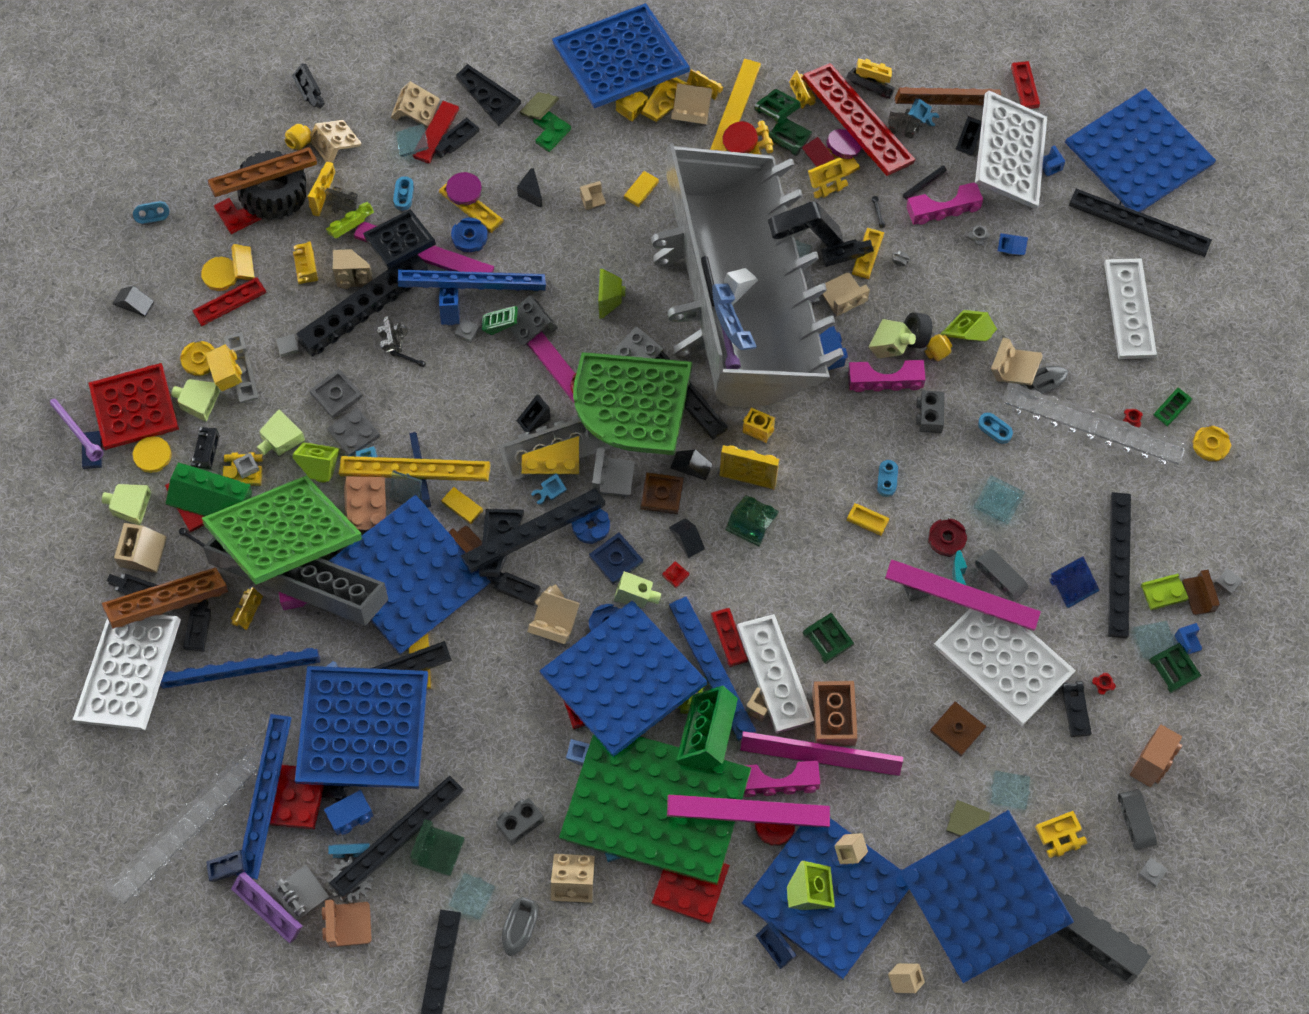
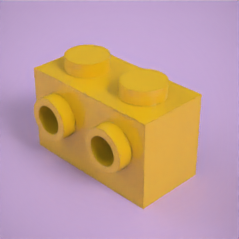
(224, 367)

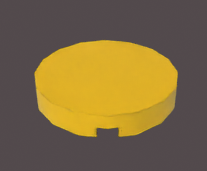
(218, 273)
(199, 365)
(1211, 449)
(152, 454)

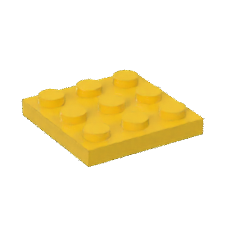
(749, 466)

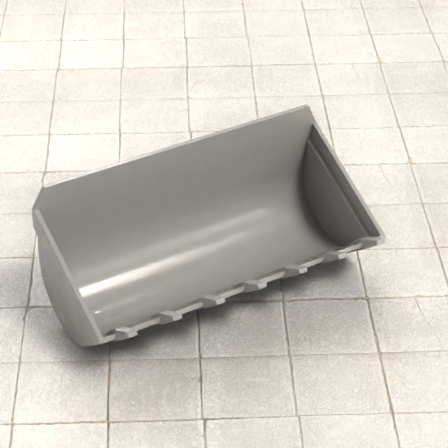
(724, 214)

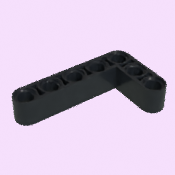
(803, 217)

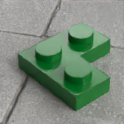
(554, 131)

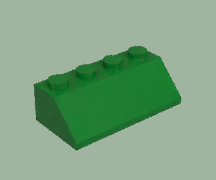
(204, 491)
(707, 728)

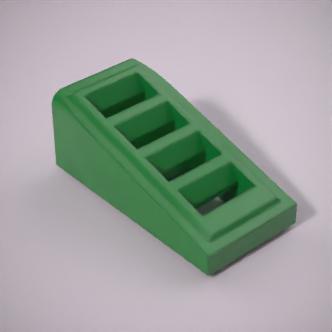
(498, 320)
(1183, 397)

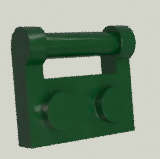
(780, 102)
(793, 133)
(833, 634)
(1180, 665)

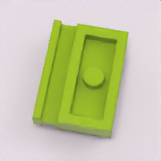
(1164, 591)

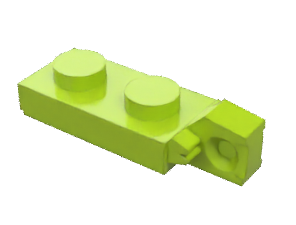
(350, 220)

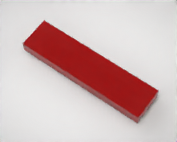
(436, 129)
(229, 301)

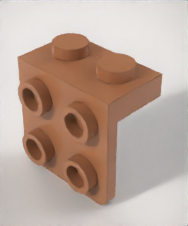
(346, 923)

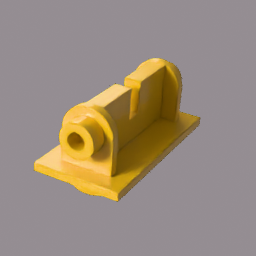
(697, 79)
(800, 90)
(250, 601)

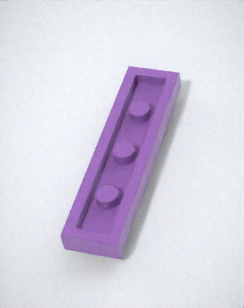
(266, 907)

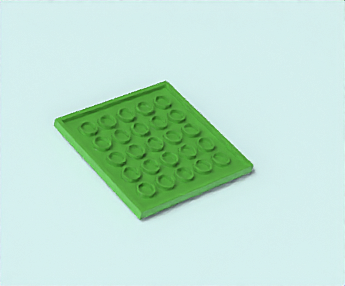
(281, 529)

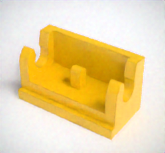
(305, 263)

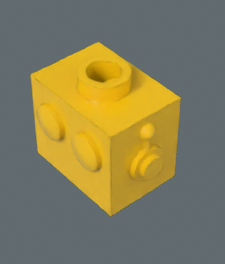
(631, 105)
(758, 425)

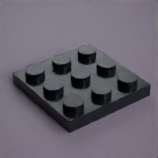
(399, 239)

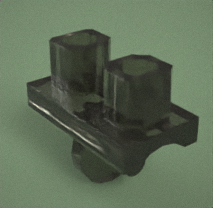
(903, 121)
(340, 201)
(394, 334)

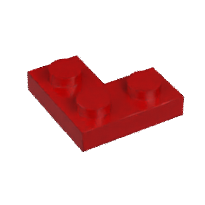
(233, 218)

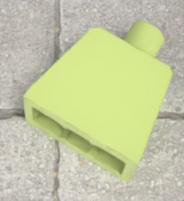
(891, 339)
(197, 397)
(279, 435)
(128, 502)
(636, 589)

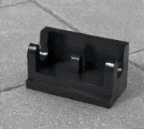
(205, 448)

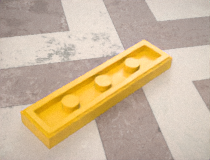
(479, 211)

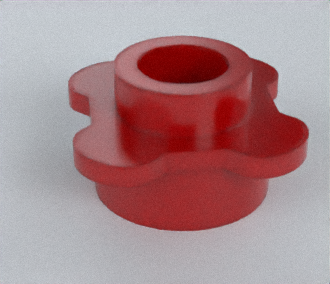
(1136, 414)
(1102, 689)

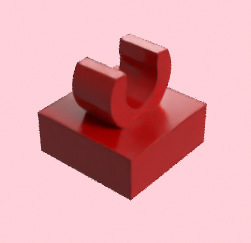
(675, 574)

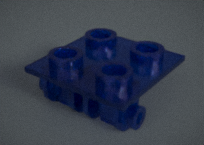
(1074, 582)

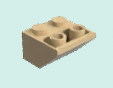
(350, 269)
(139, 548)

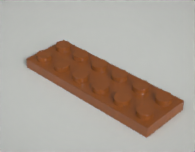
(164, 597)

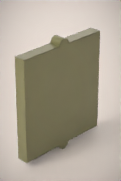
(539, 105)
(966, 818)

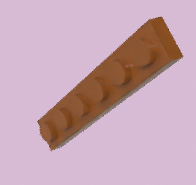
(943, 96)
(262, 172)

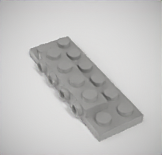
(562, 431)

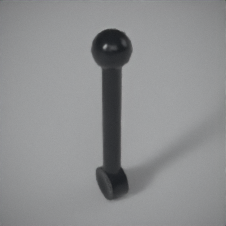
(875, 199)
(419, 362)
(182, 531)

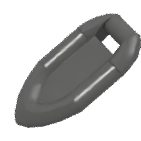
(1048, 378)
(519, 925)

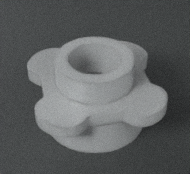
(979, 230)
(900, 258)

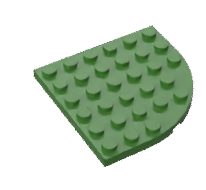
(632, 400)

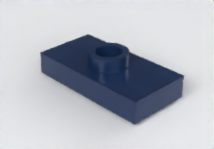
(95, 438)
(226, 866)
(775, 945)

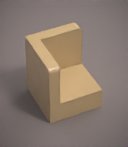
(592, 195)
(756, 706)
(851, 848)
(906, 978)

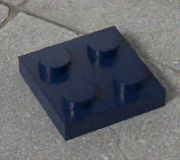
(615, 557)

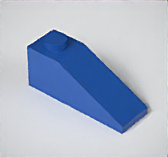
(449, 306)

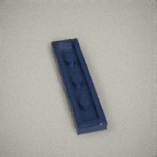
(417, 455)

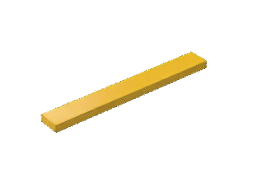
(737, 100)
(418, 468)

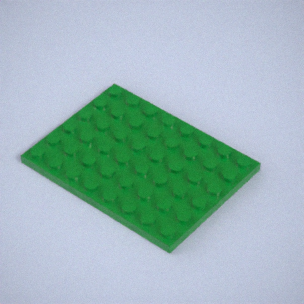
(623, 808)

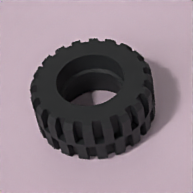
(277, 202)

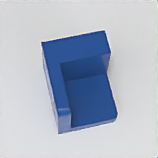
(1053, 162)
(1012, 244)
(1188, 638)

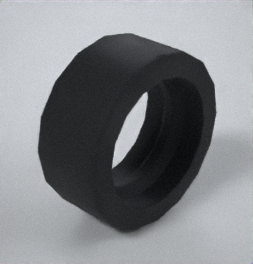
(924, 325)

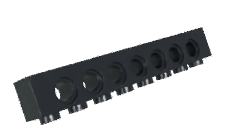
(352, 305)

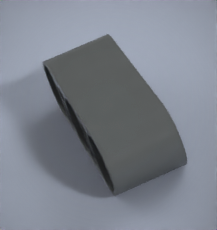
(1001, 573)
(1138, 819)

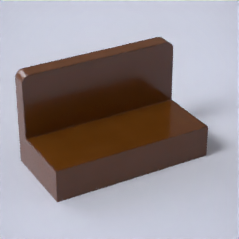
(465, 538)
(1201, 593)

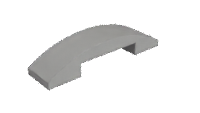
(247, 389)

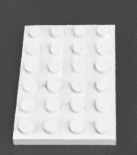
(1011, 149)
(1005, 662)
(127, 673)

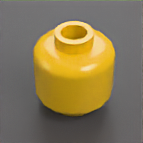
(297, 137)
(938, 347)

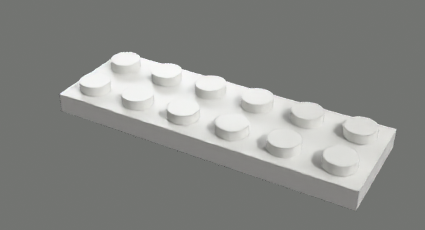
(1130, 309)
(775, 674)

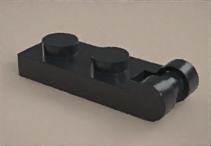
(1076, 709)

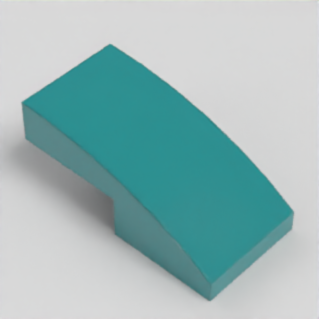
(959, 568)

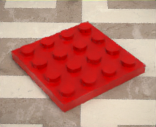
(133, 406)

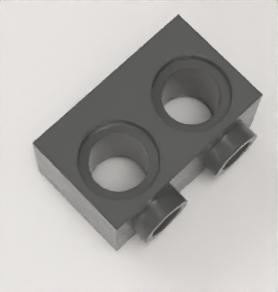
(933, 412)
(523, 824)

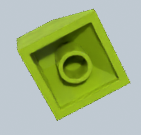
(610, 292)
(971, 326)
(317, 460)
(811, 887)

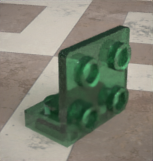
(751, 520)
(436, 849)

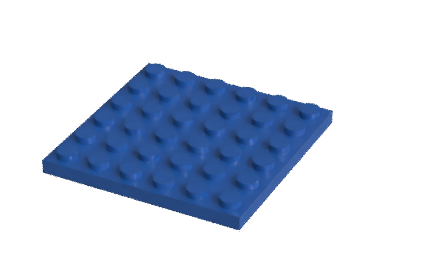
(620, 55)
(1140, 151)
(419, 570)
(623, 678)
(362, 727)
(986, 896)
(862, 898)

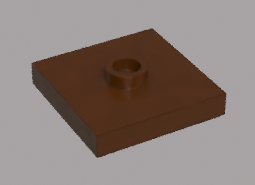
(662, 493)
(957, 728)

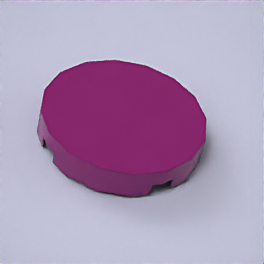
(843, 144)
(464, 188)

